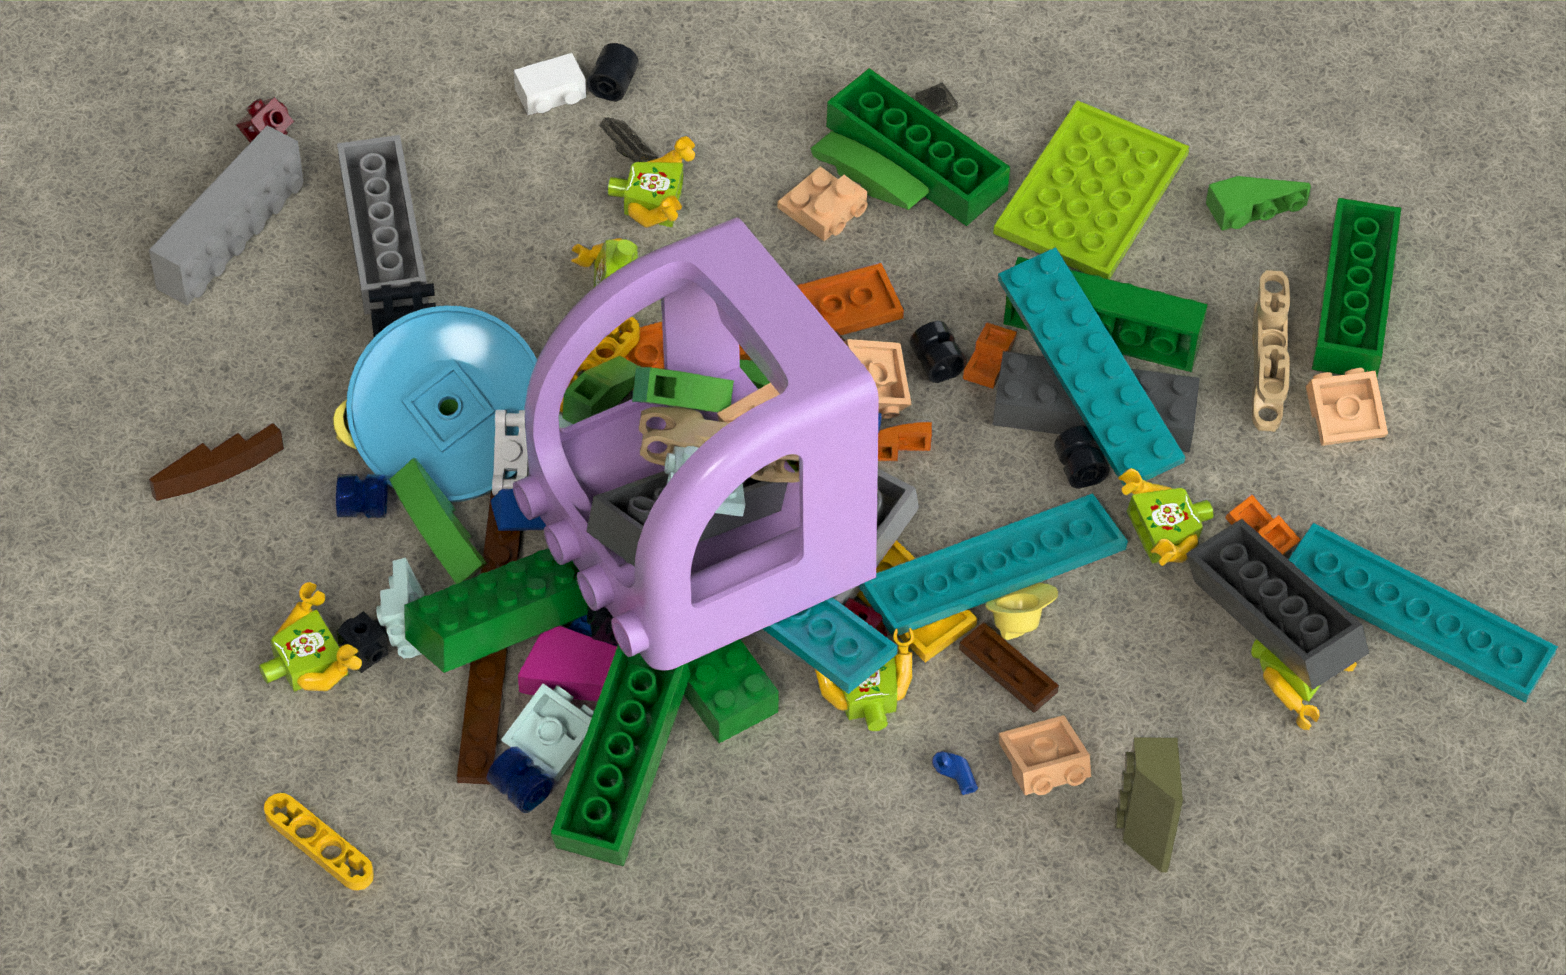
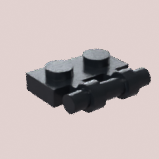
(388, 314)

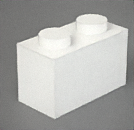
(550, 84)

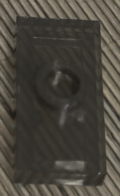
(627, 141)

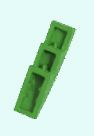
(872, 170)
(436, 521)

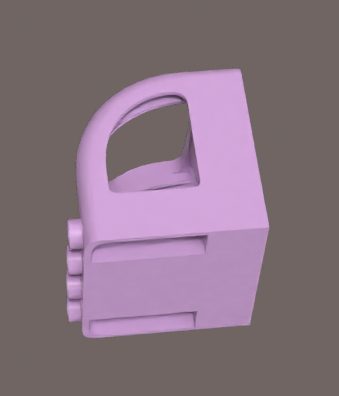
(705, 594)

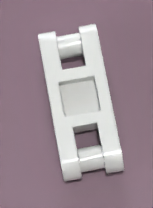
(509, 451)

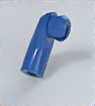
(955, 768)

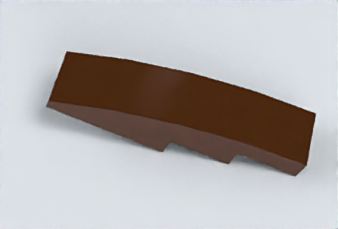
(208, 467)

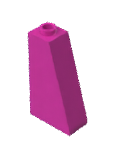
(568, 661)

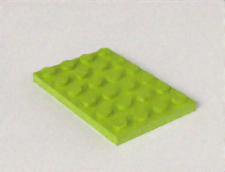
(1091, 190)

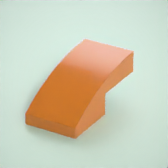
(987, 358)
(904, 437)
(1273, 530)

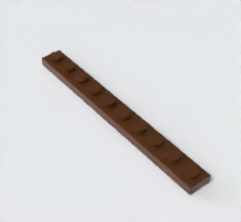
(486, 676)

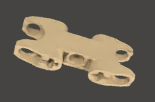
(1270, 350)
(689, 428)

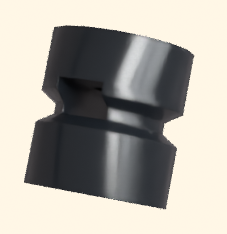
(613, 72)
(938, 351)
(1082, 457)

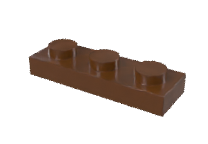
(1008, 667)

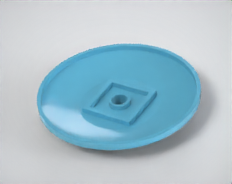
(418, 366)

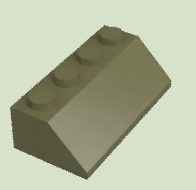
(1151, 799)

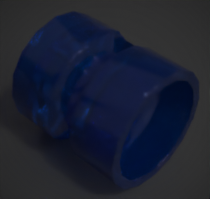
(362, 496)
(520, 779)

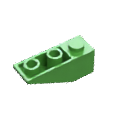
(1248, 199)
(598, 389)
(681, 389)

